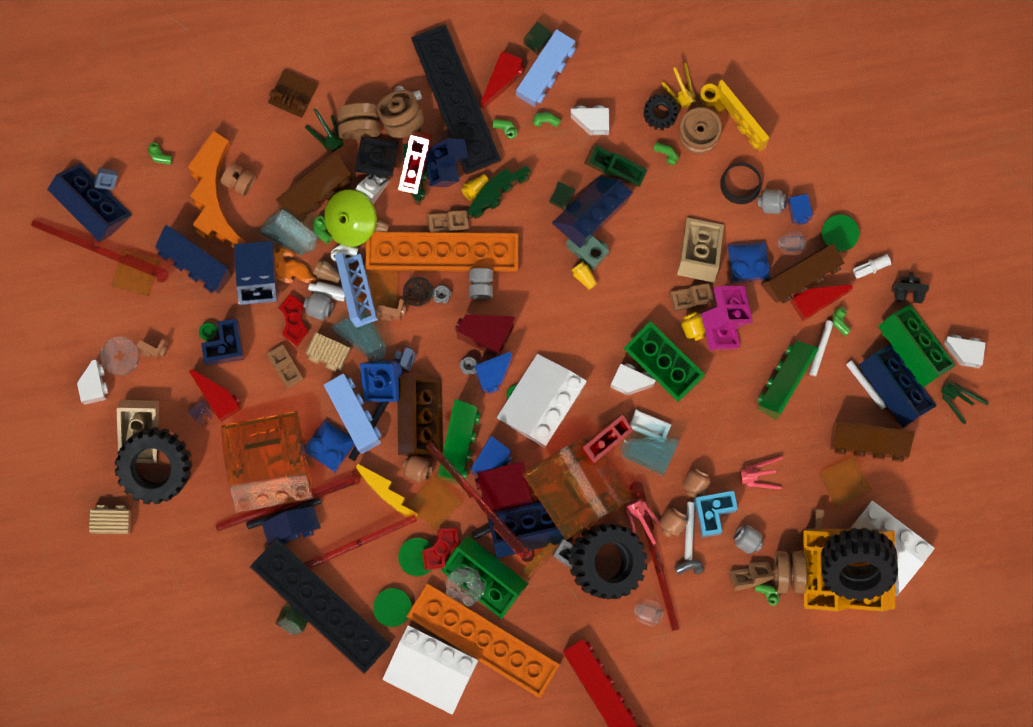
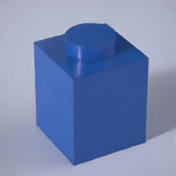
(800, 209)

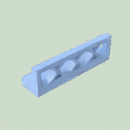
(349, 289)

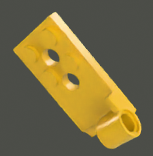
(745, 122)

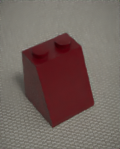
(485, 331)
(504, 487)

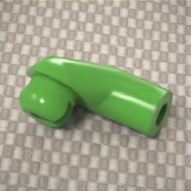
(542, 117)
(507, 126)
(669, 151)
(157, 156)
(319, 229)
(838, 320)
(770, 593)

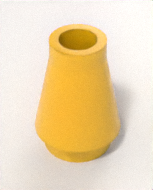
(473, 187)
(584, 275)

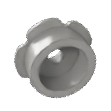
(446, 294)
(468, 360)

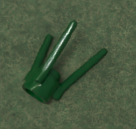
(333, 141)
(952, 391)

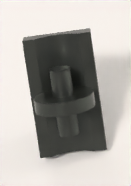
(918, 290)

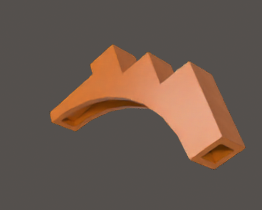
(207, 167)

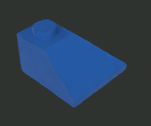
(493, 372)
(491, 457)

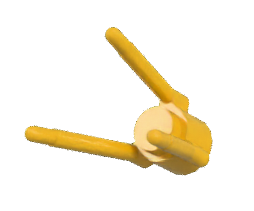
(685, 97)

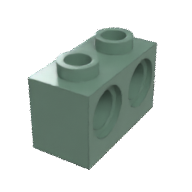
(584, 252)

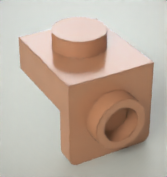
(388, 313)
(147, 350)

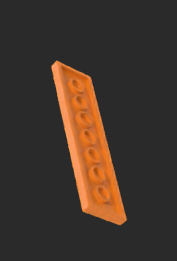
(442, 251)
(483, 641)

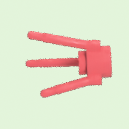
(750, 474)
(636, 509)

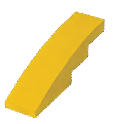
(382, 489)

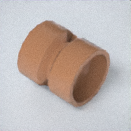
(238, 179)

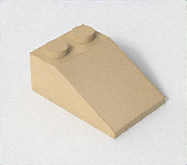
(700, 250)
(132, 418)

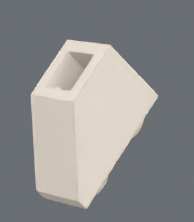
(592, 120)
(373, 186)
(966, 352)
(630, 381)
(91, 384)

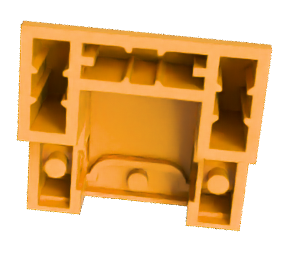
(818, 595)

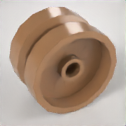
(400, 113)
(358, 121)
(696, 141)
(790, 571)

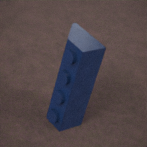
(89, 205)
(592, 209)
(193, 260)
(897, 386)
(530, 525)

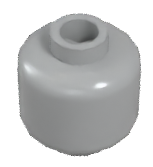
(772, 201)
(318, 306)
(748, 539)

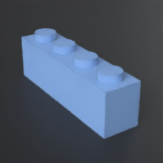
(545, 68)
(352, 413)

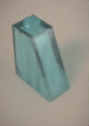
(289, 232)
(363, 338)
(650, 452)

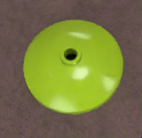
(359, 216)

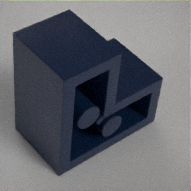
(442, 162)
(226, 349)
(291, 525)

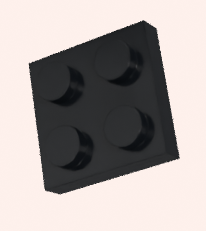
(376, 156)

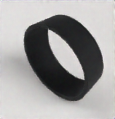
(737, 200)

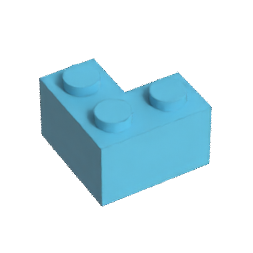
(708, 511)

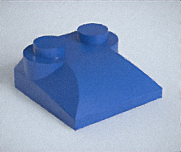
(748, 262)
(380, 380)
(329, 446)

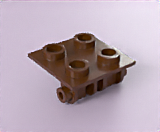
(292, 93)

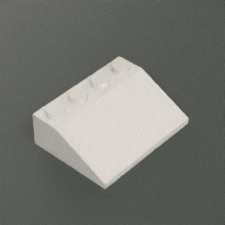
(541, 400)
(910, 547)
(430, 670)

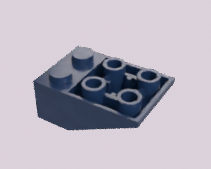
(256, 272)

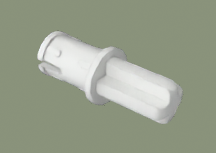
(871, 266)

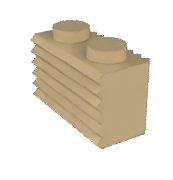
(328, 352)
(110, 520)

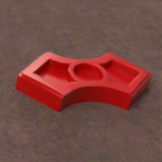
(294, 328)
(435, 556)

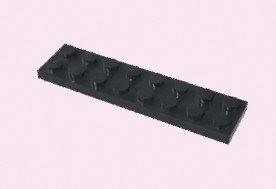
(455, 97)
(320, 606)

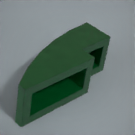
(615, 166)

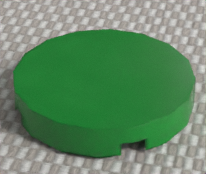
(841, 232)
(411, 556)
(392, 607)

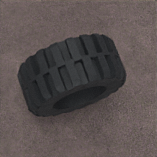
(139, 486)
(631, 565)
(859, 581)

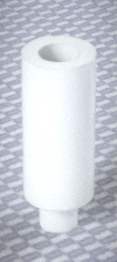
(331, 291)

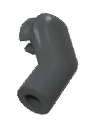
(688, 565)

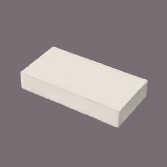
(649, 425)

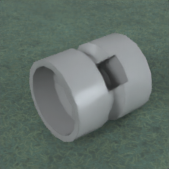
(480, 284)

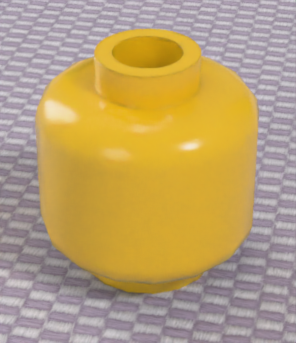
(693, 326)

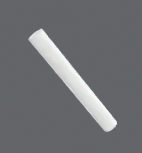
(822, 345)
(865, 383)
(689, 531)

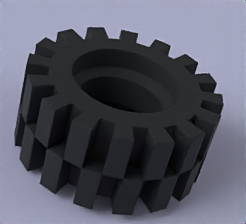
(660, 122)

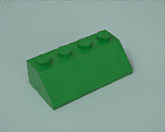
(916, 345)
(664, 362)
(787, 379)
(458, 439)
(500, 582)

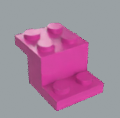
(731, 314)

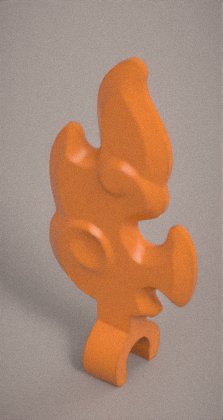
(286, 270)

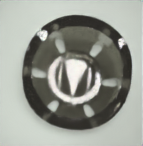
(419, 292)

